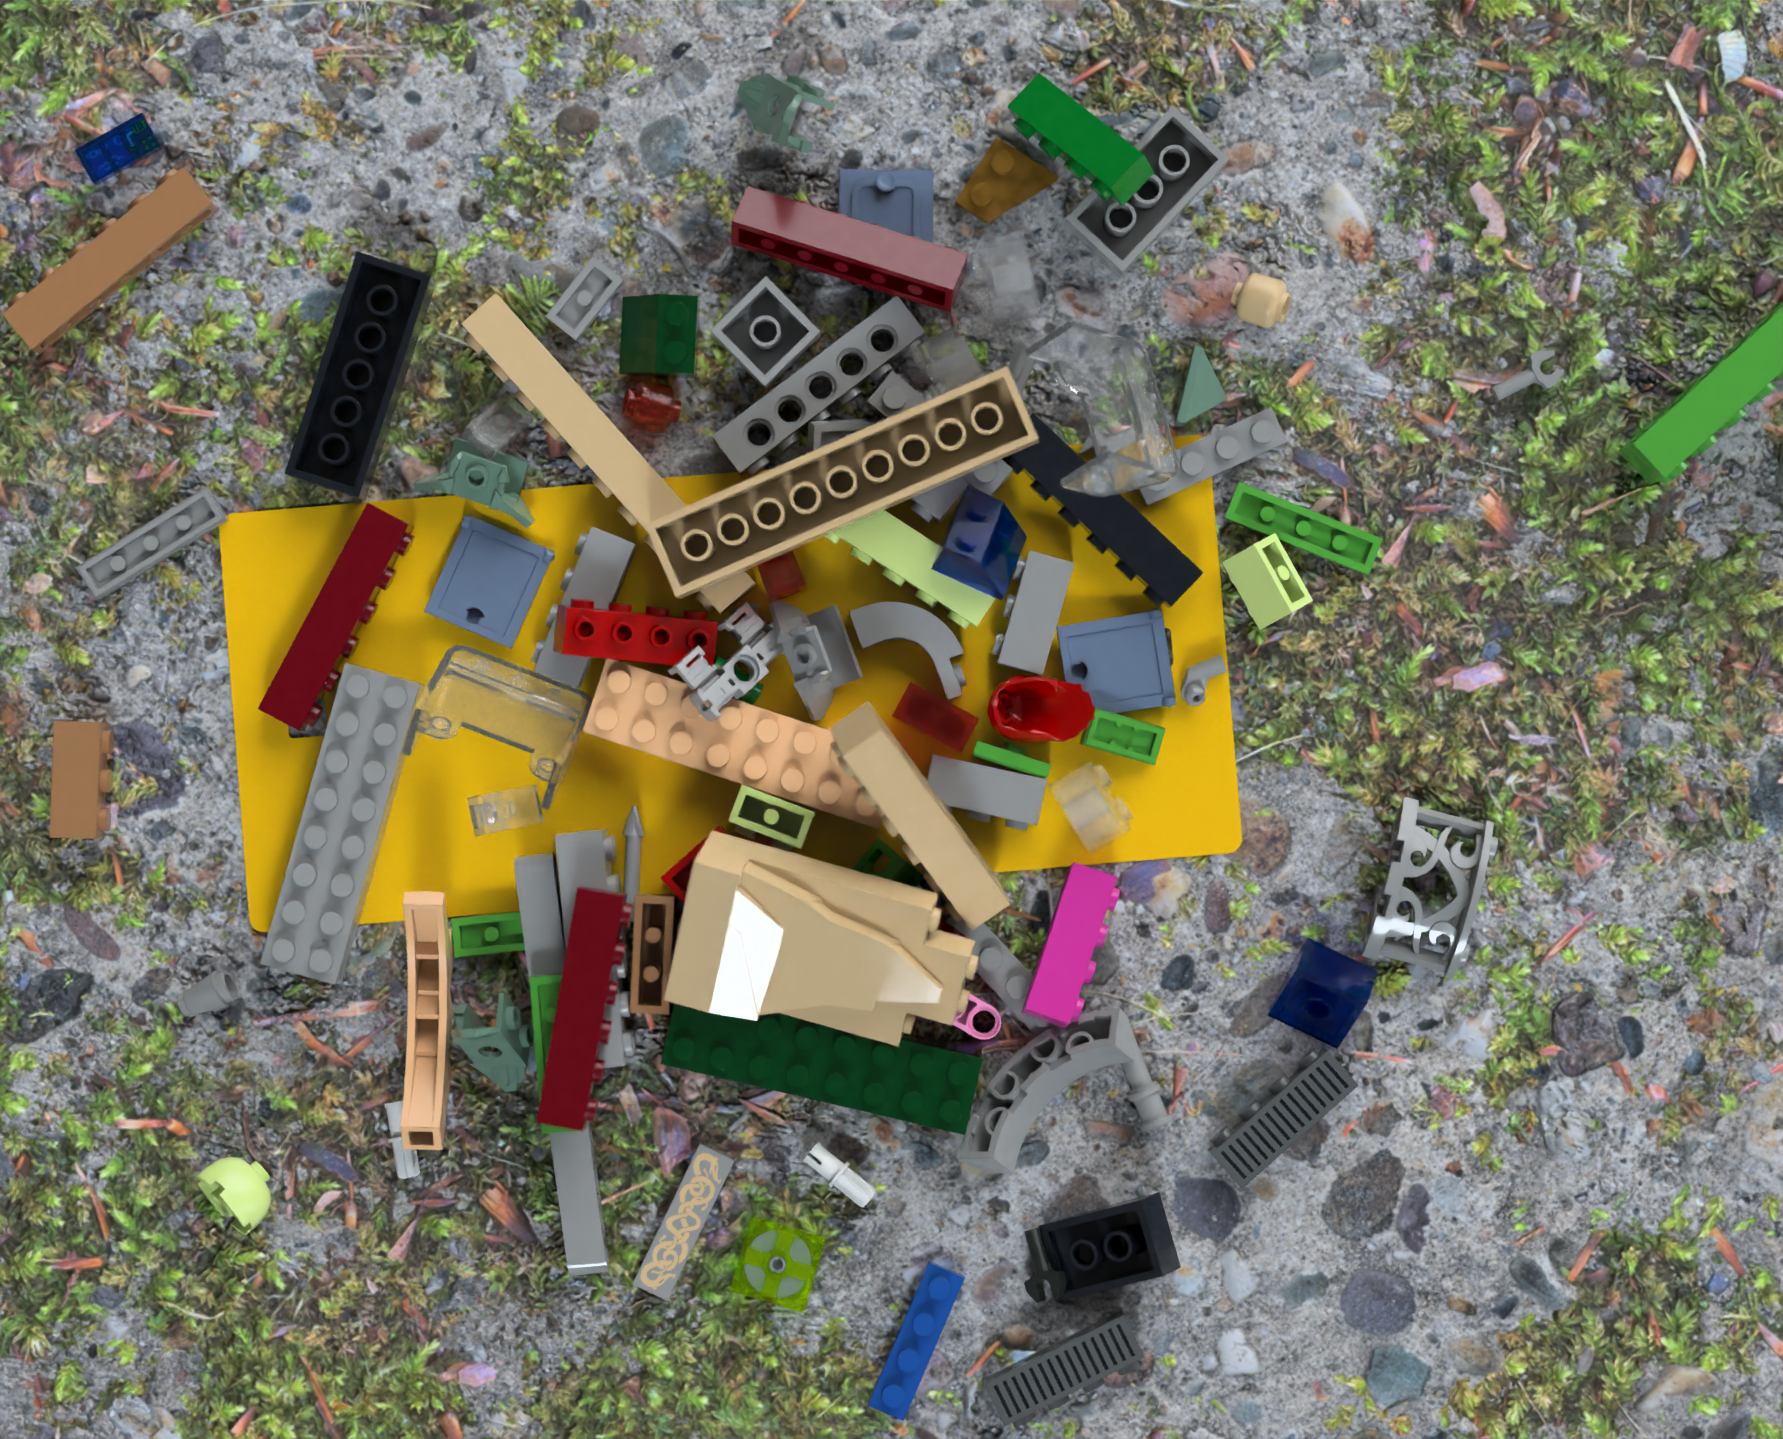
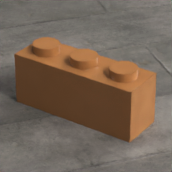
(80, 780)
(652, 952)

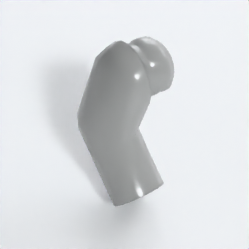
(1197, 677)

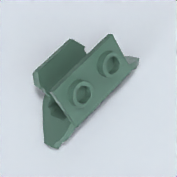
(759, 99)
(482, 480)
(509, 1035)

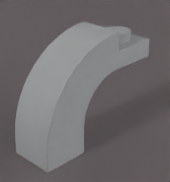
(907, 622)

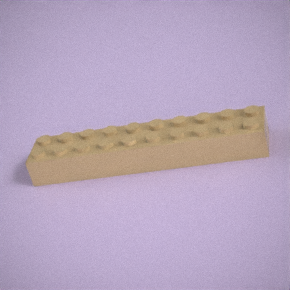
(842, 483)

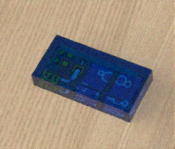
(118, 149)

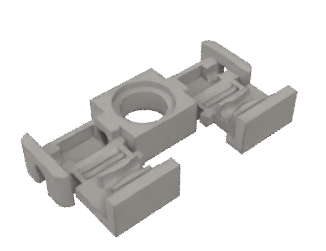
(721, 685)

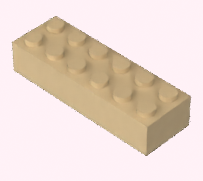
(917, 817)

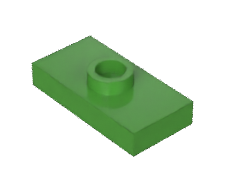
(1123, 736)
(1012, 757)

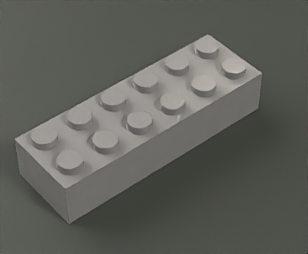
(586, 861)

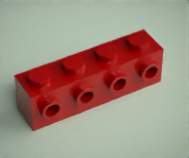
(632, 635)

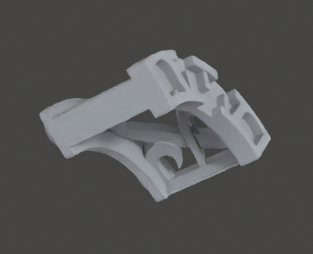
(1404, 840)

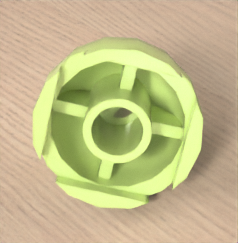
(237, 1191)

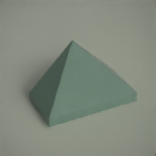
(1200, 389)

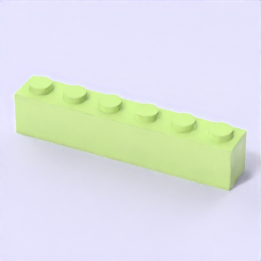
(909, 559)

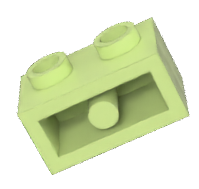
(1267, 581)
(771, 816)

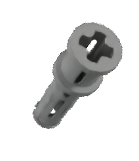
(1145, 1093)

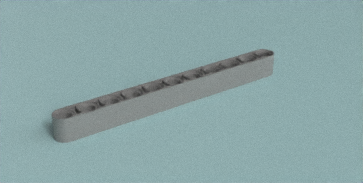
(571, 1151)

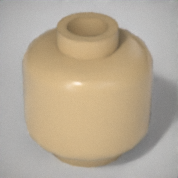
(1261, 300)

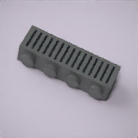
(1282, 1117)
(1063, 1369)

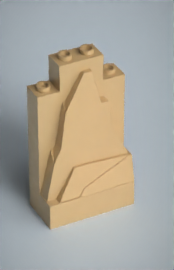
(814, 944)

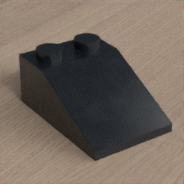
(1111, 1246)

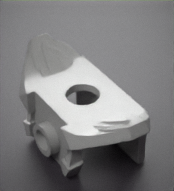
(816, 653)

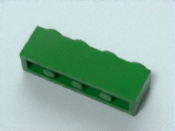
(1080, 140)

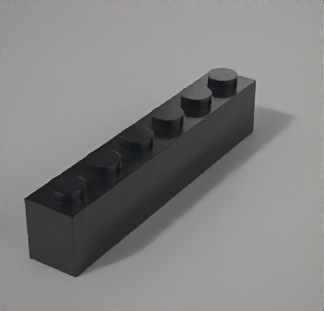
(1109, 520)

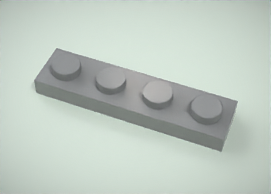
(1219, 453)
(1002, 972)

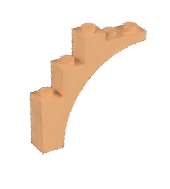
(428, 1020)

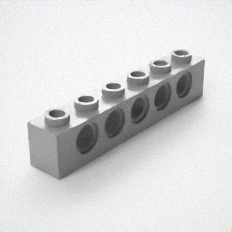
(891, 319)

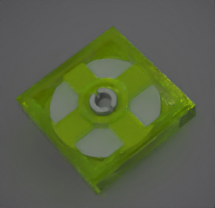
(777, 1263)

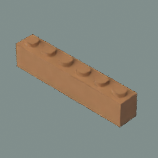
(109, 260)

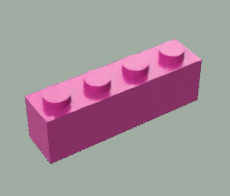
(1070, 944)

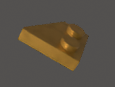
(1003, 182)

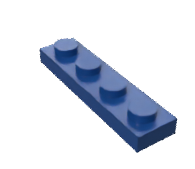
(916, 1340)

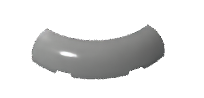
(1035, 1078)

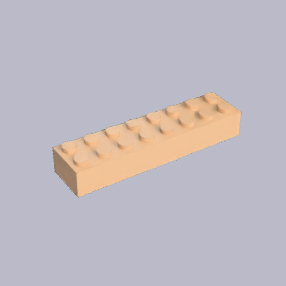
(740, 745)

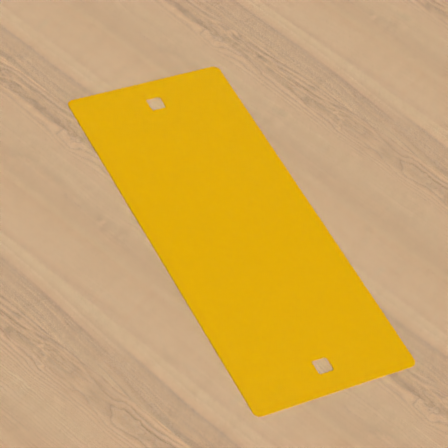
(283, 557)

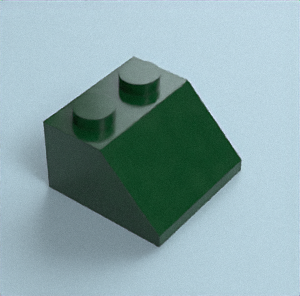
(660, 335)

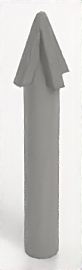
(633, 832)

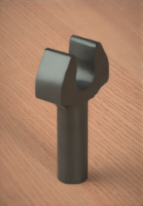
(1042, 1270)

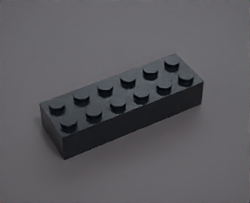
(361, 376)

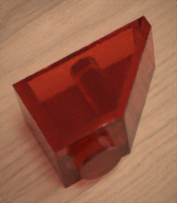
(782, 577)

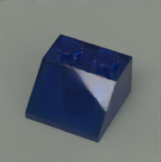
(981, 544)
(1323, 993)

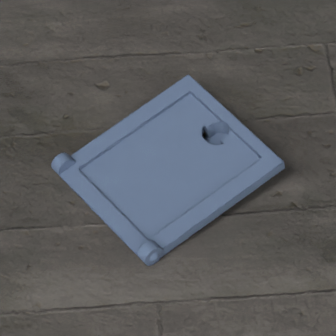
(903, 210)
(489, 573)
(1123, 661)

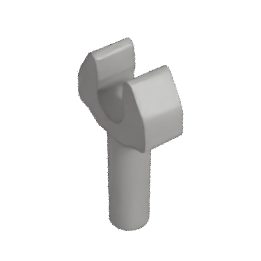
(1531, 375)

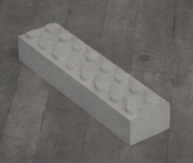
(342, 825)

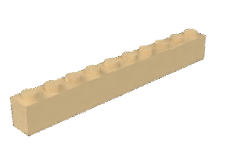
(585, 428)

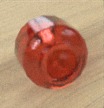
(650, 406)

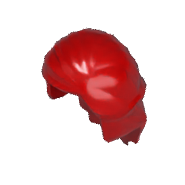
(1039, 709)

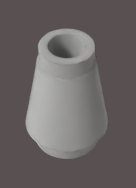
(209, 994)

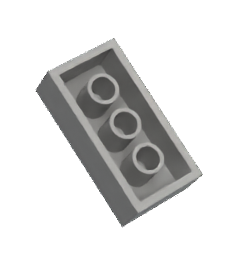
(1182, 167)

